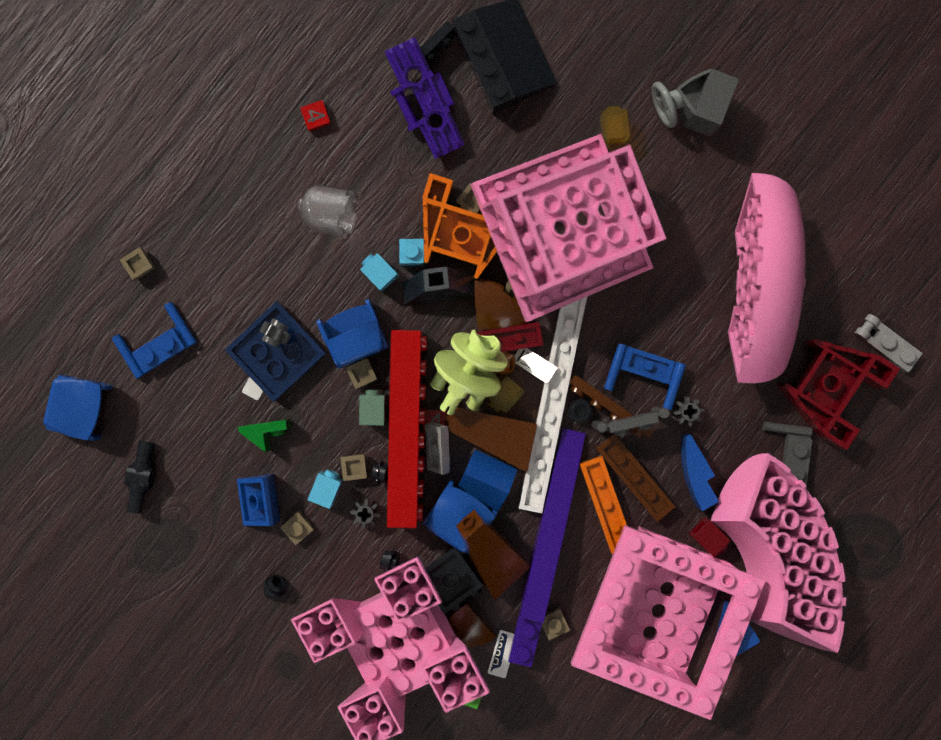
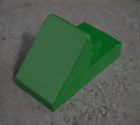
(259, 432)

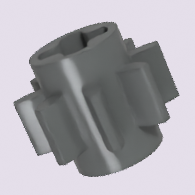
(275, 333)
(684, 406)
(360, 517)

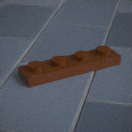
(600, 401)
(635, 477)

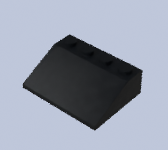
(503, 54)

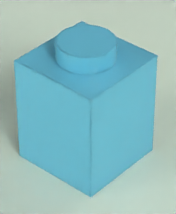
(411, 252)
(378, 271)
(325, 488)

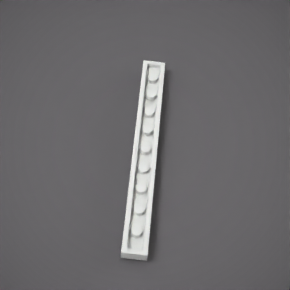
(552, 406)

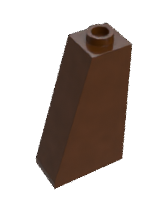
(496, 434)
(491, 553)

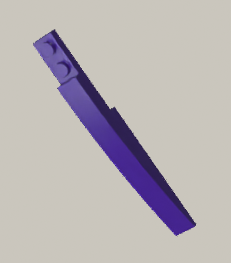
(547, 548)

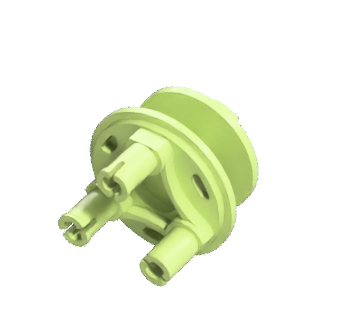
(469, 370)

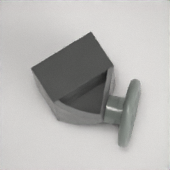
(700, 101)

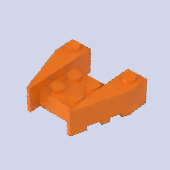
(453, 229)

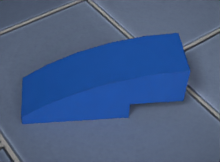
(697, 473)

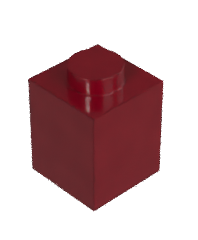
(710, 537)

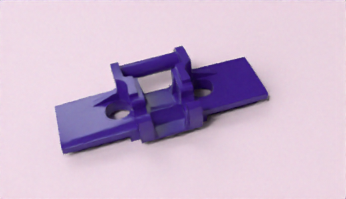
(431, 96)

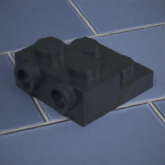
(453, 580)

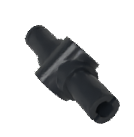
(140, 477)

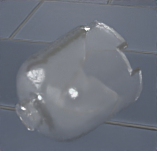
(329, 210)

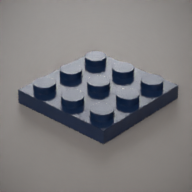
(275, 367)

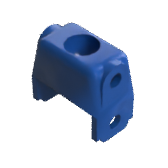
(353, 334)
(74, 407)
(449, 510)

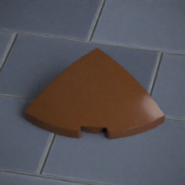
(495, 307)
(470, 627)

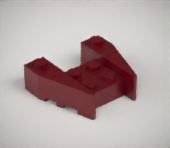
(830, 385)

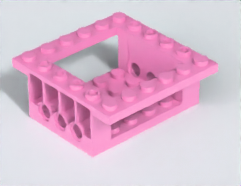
(531, 197)
(657, 666)

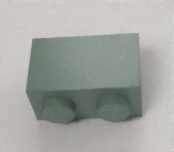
(373, 408)

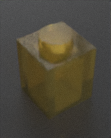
(614, 125)
(507, 396)

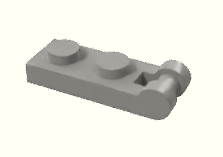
(888, 343)

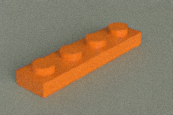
(604, 499)

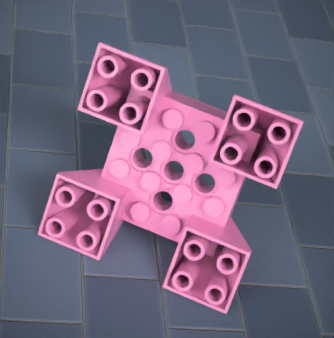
(439, 656)

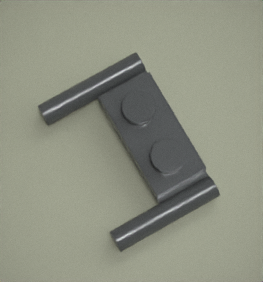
(622, 426)
(796, 448)

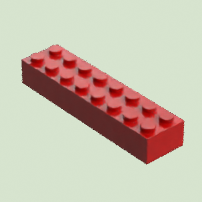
(405, 429)

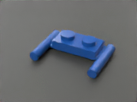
(160, 348)
(648, 366)

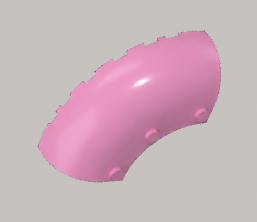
(768, 279)
(789, 547)

